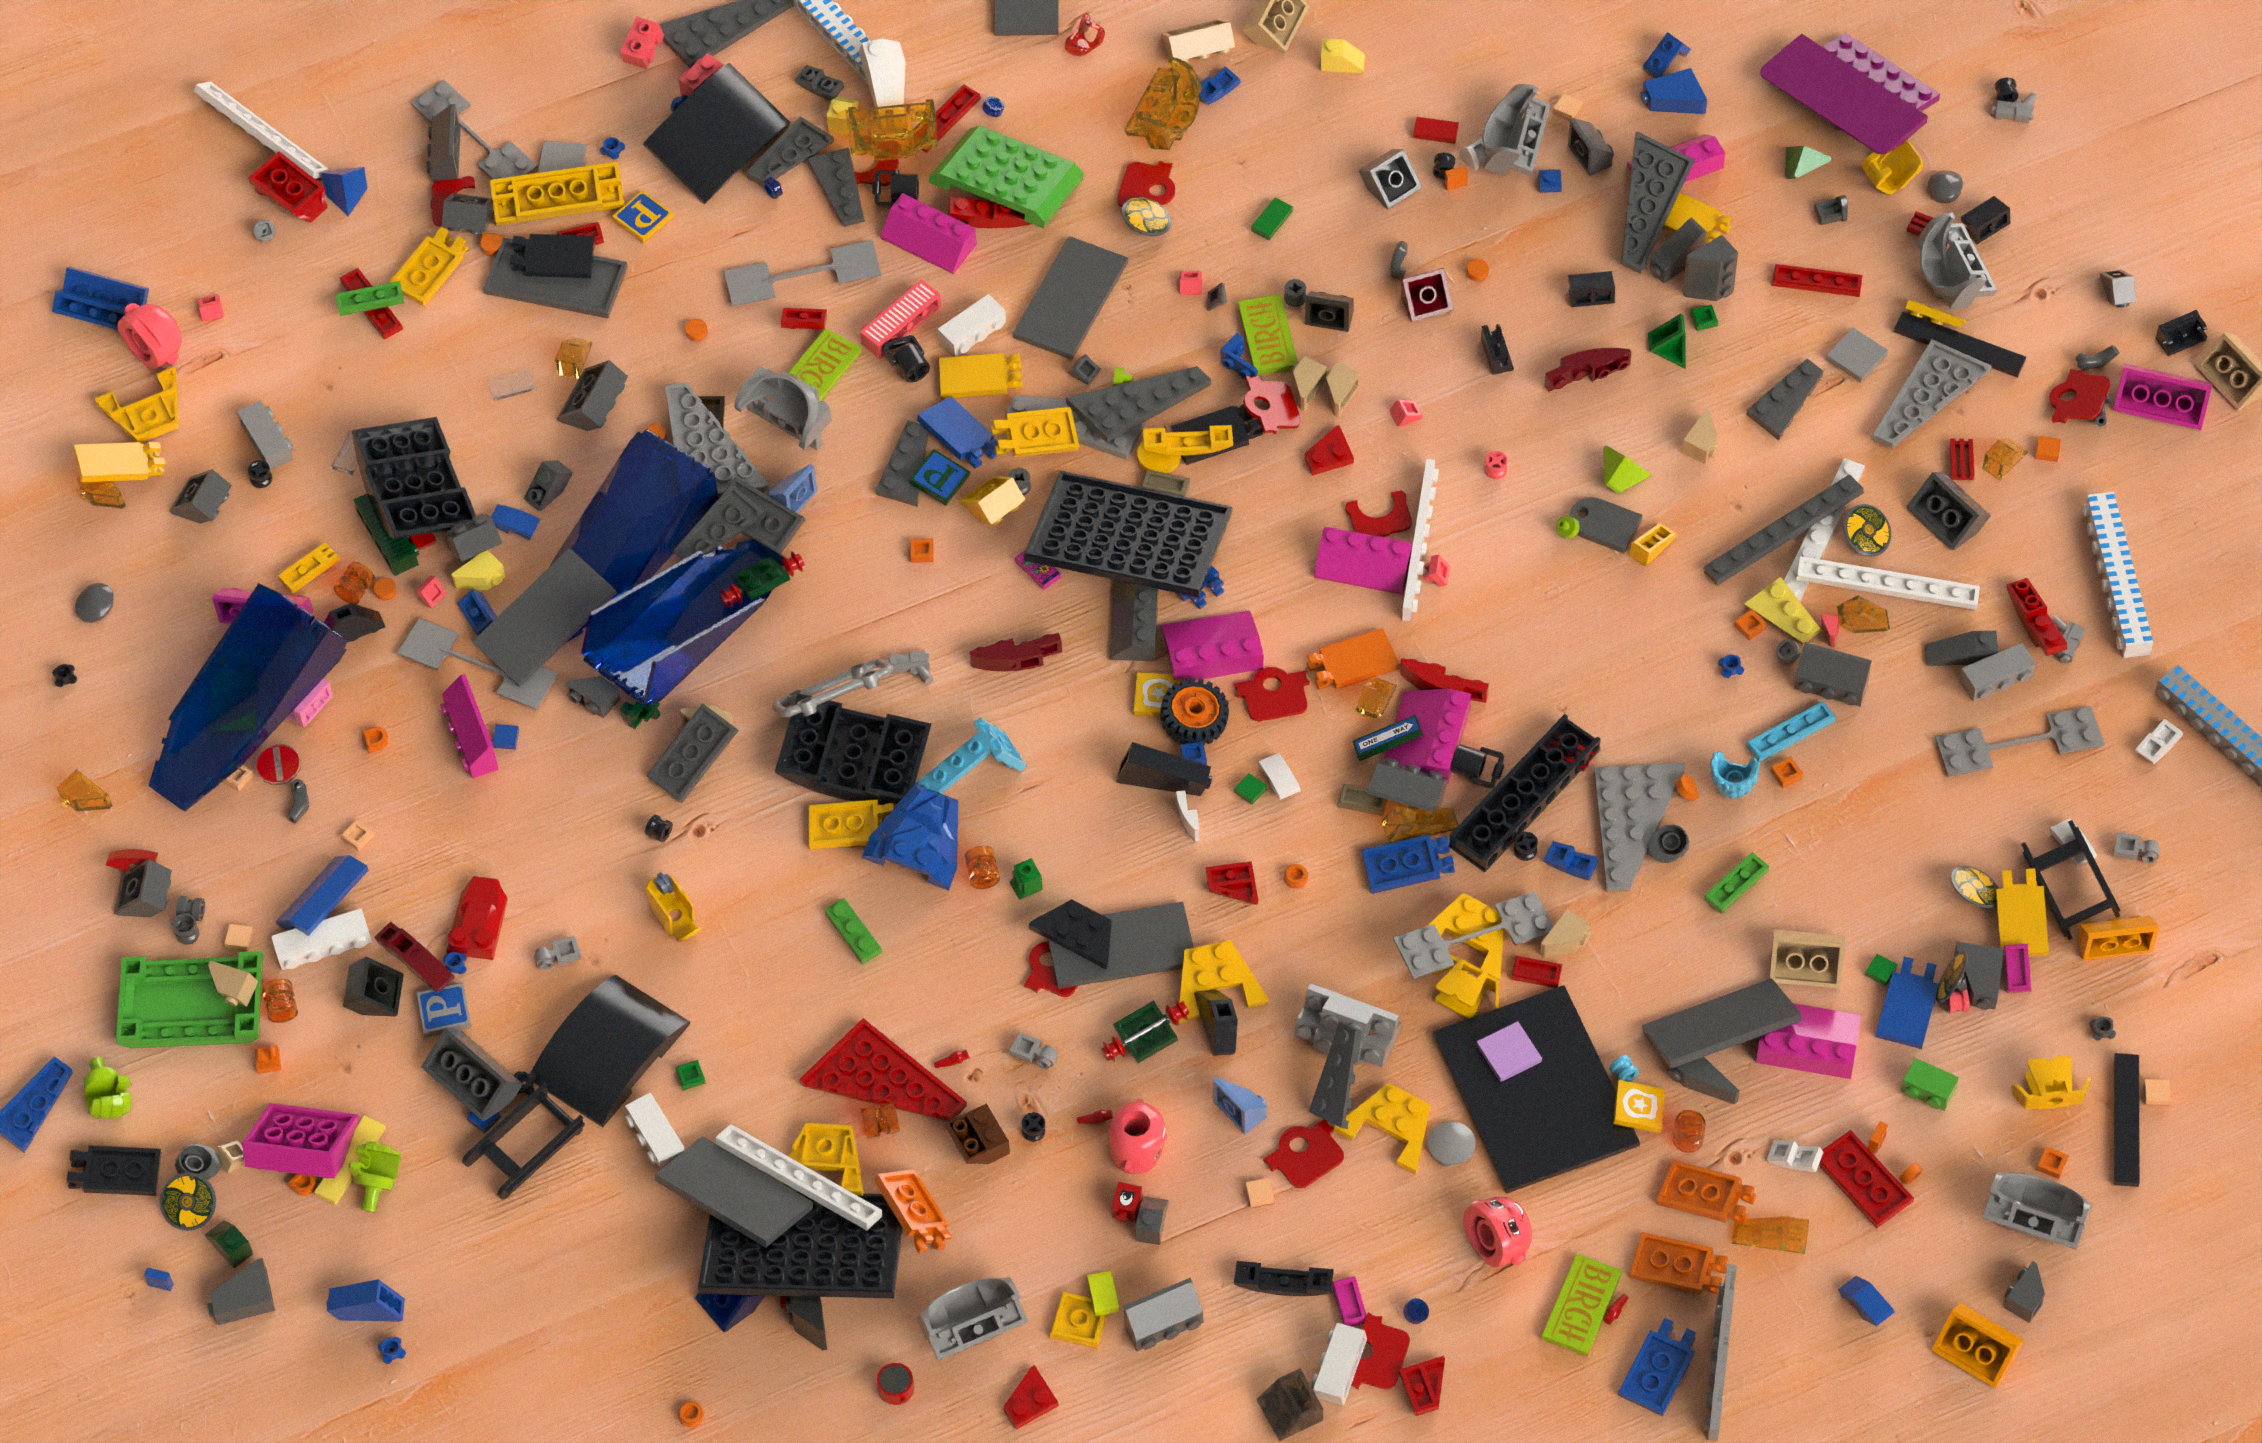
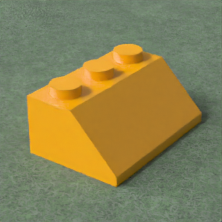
(2117, 937)
(1977, 1345)

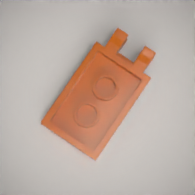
(1354, 660)
(1705, 1193)
(914, 1208)
(1677, 1264)

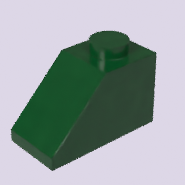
(230, 1243)

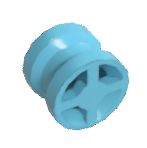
(1624, 1069)

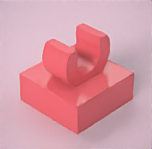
(1438, 570)
(431, 591)

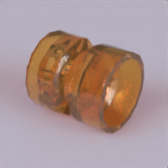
(354, 582)
(982, 867)
(279, 1000)
(880, 1120)
(1689, 1131)

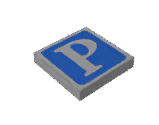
(443, 1009)

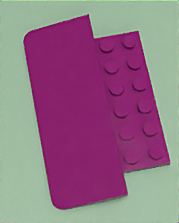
(1853, 89)

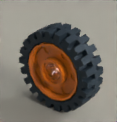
(1197, 697)

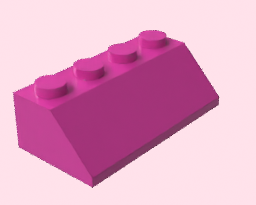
(1705, 151)
(928, 233)
(2163, 396)
(1363, 560)
(230, 601)
(469, 728)

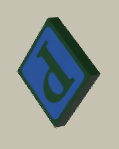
(939, 477)

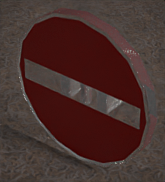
(278, 764)

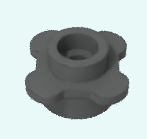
(2102, 1022)

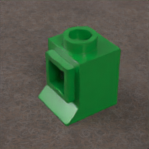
(1026, 879)

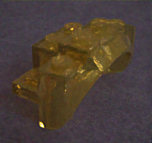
(1166, 116)
(891, 130)

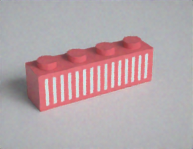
(901, 317)

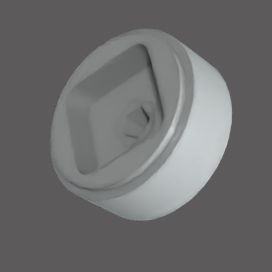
(264, 230)
(1788, 651)

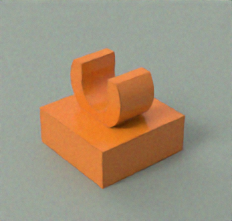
(268, 1059)

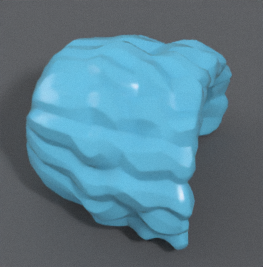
(1725, 772)

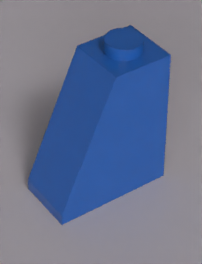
(1675, 93)
(366, 1302)

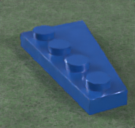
(32, 1104)

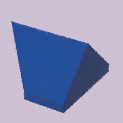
(345, 187)

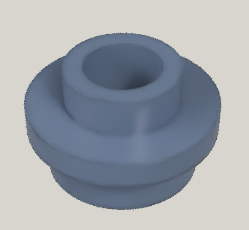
(663, 883)

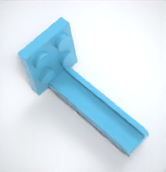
(987, 741)

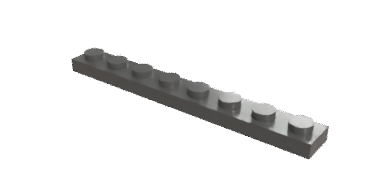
(1783, 529)

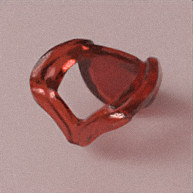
(1077, 43)

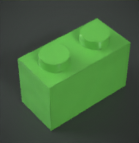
(1929, 1084)

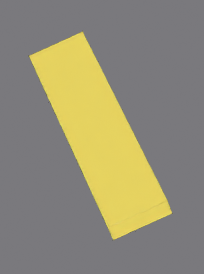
(333, 1188)

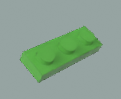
(369, 298)
(1736, 883)
(853, 931)

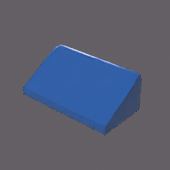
(477, 610)

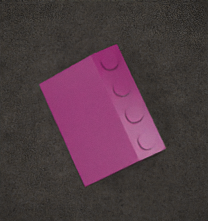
(1213, 646)
(1442, 721)
(1818, 1044)
(300, 1140)

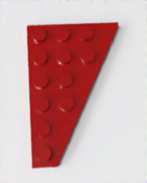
(878, 1071)

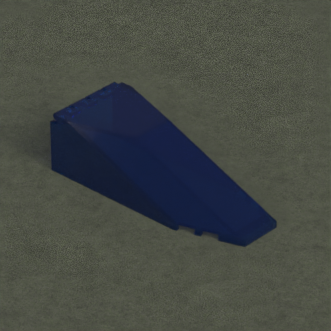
(641, 512)
(670, 622)
(243, 694)

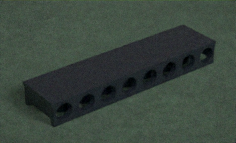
(1522, 794)

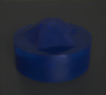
(993, 106)
(772, 187)
(1416, 1311)

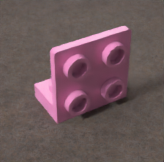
(312, 704)

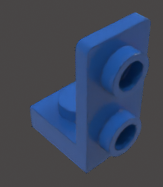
(1664, 54)
(1231, 358)

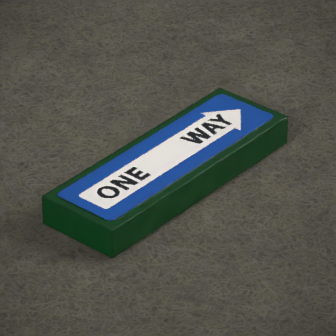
(1387, 737)

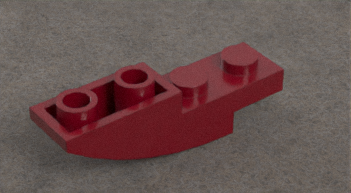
(1594, 362)
(1007, 657)
(414, 956)

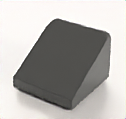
(1084, 369)

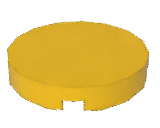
(1157, 462)

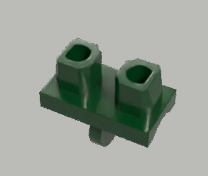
(637, 713)

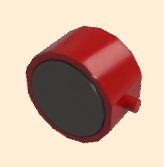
(895, 1383)

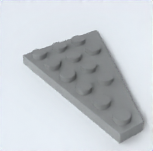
(702, 437)
(1629, 812)
(1719, 1352)

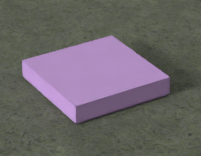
(1509, 1051)

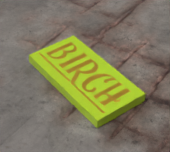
(1267, 334)
(826, 361)
(1581, 1305)

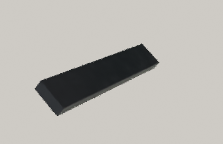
(1925, 331)
(2126, 1120)

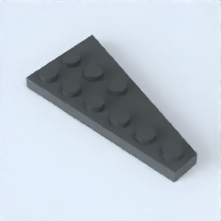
(718, 27)
(1653, 189)
(1127, 405)

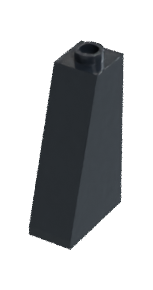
(1163, 771)

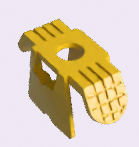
(663, 904)
(1462, 990)
(2049, 1084)

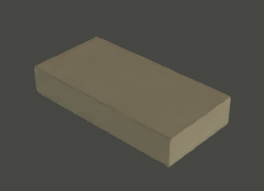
(1165, 483)
(1357, 799)

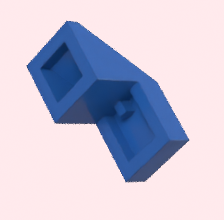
(1868, 1300)

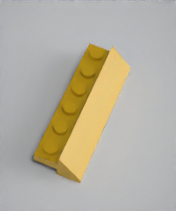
(557, 193)

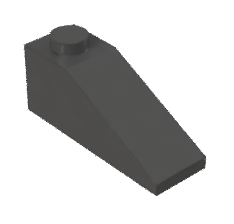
(1962, 649)
(1706, 1079)

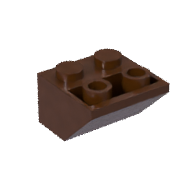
(978, 1136)

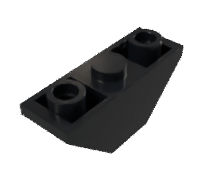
(354, 621)
(1218, 1020)

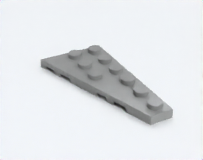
(1931, 386)
(1118, 447)

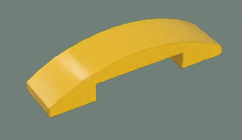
(1188, 443)

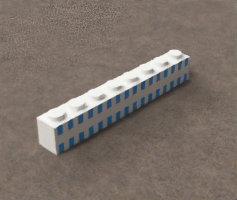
(836, 29)
(2118, 575)

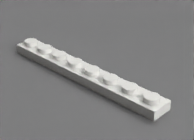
(258, 128)
(1821, 532)
(1419, 547)
(1888, 583)
(799, 1177)

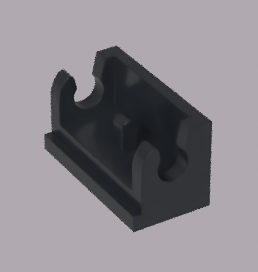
(1986, 219)
(1591, 289)
(2181, 333)
(1496, 350)

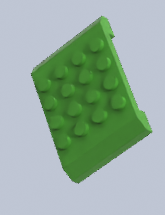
(1009, 174)
(179, 1004)

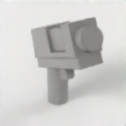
(2019, 111)
(2072, 634)
(914, 662)

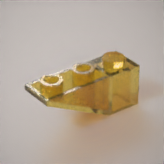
(1412, 822)

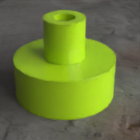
(1120, 376)
(1567, 527)

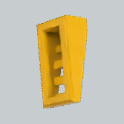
(1643, 553)

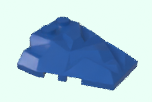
(919, 836)

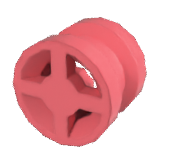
(1497, 459)
(1958, 1001)

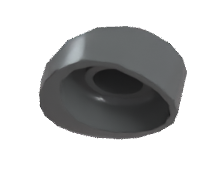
(1945, 186)
(94, 602)
(1668, 843)
(198, 1160)

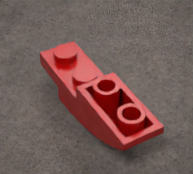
(984, 213)
(2034, 617)
(1433, 676)

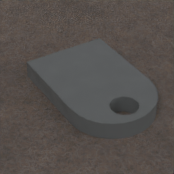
(1606, 523)

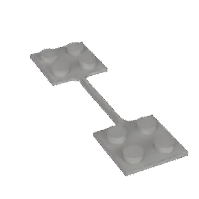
(501, 162)
(755, 283)
(431, 644)
(1969, 753)
(1427, 952)

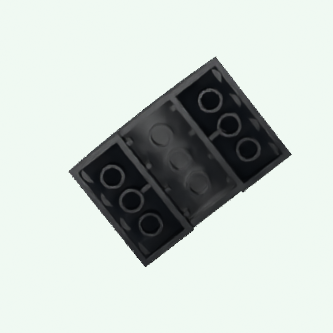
(715, 132)
(411, 478)
(853, 753)
(606, 1048)

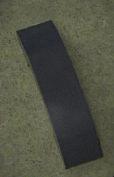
(1283, 1281)

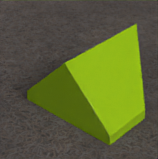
(1620, 471)

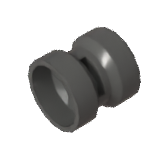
(193, 907)
(185, 929)

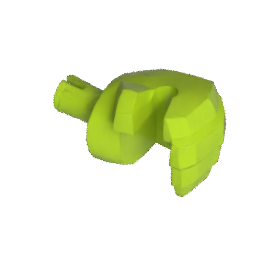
(106, 1091)
(375, 1171)

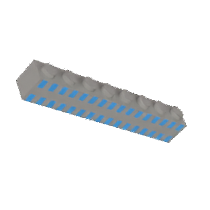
(2212, 719)

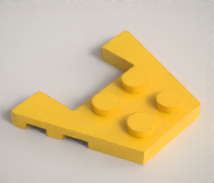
(148, 416)
(1470, 916)
(1217, 968)
(1396, 1115)
(829, 1149)

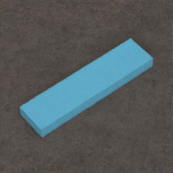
(1790, 731)

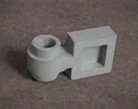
(2129, 847)
(563, 950)
(1028, 1047)

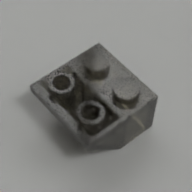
(1290, 1405)

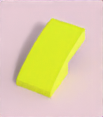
(1103, 1293)

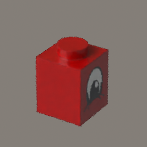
(1127, 1202)

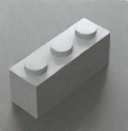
(265, 434)
(1997, 672)

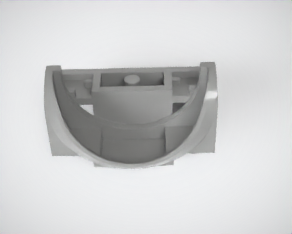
(1509, 139)
(1953, 273)
(791, 408)
(1340, 1008)
(2038, 1208)
(971, 1315)

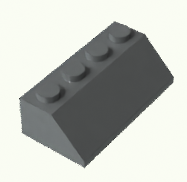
(1134, 622)
(471, 1074)

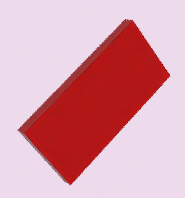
(1864, 1179)

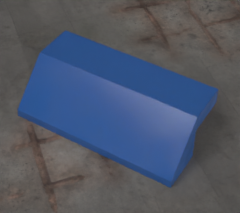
(96, 297)
(323, 894)

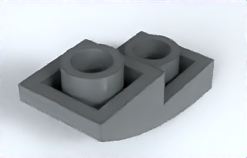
(819, 84)

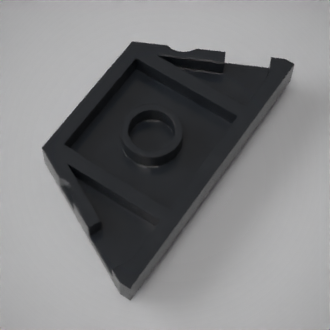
(1077, 930)

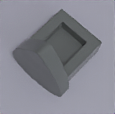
(1832, 210)

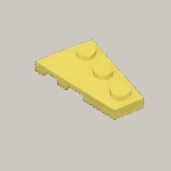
(1784, 610)

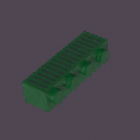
(398, 552)

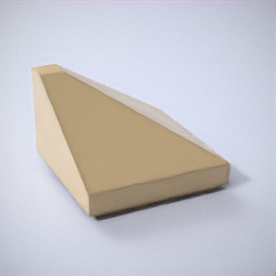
(231, 1155)

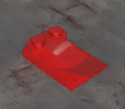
(290, 187)
(478, 919)

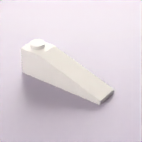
(884, 71)

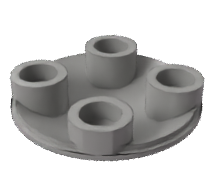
(1451, 1143)

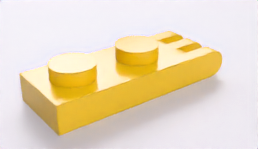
(1937, 316)
(308, 568)

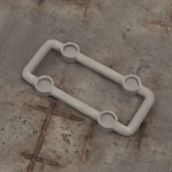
(860, 673)

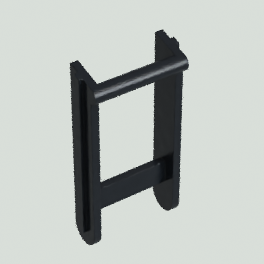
(2059, 855)
(516, 1174)

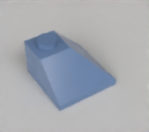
(795, 489)
(1239, 1104)

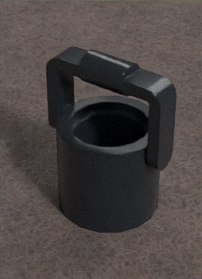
(900, 183)
(908, 358)
(1471, 762)

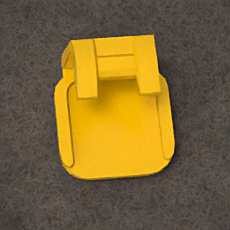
(1894, 169)

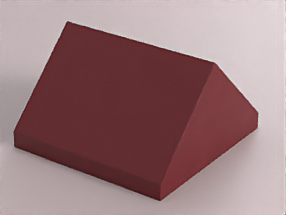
(1426, 294)

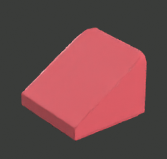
(1190, 282)
(210, 308)
(1405, 412)
(1830, 627)

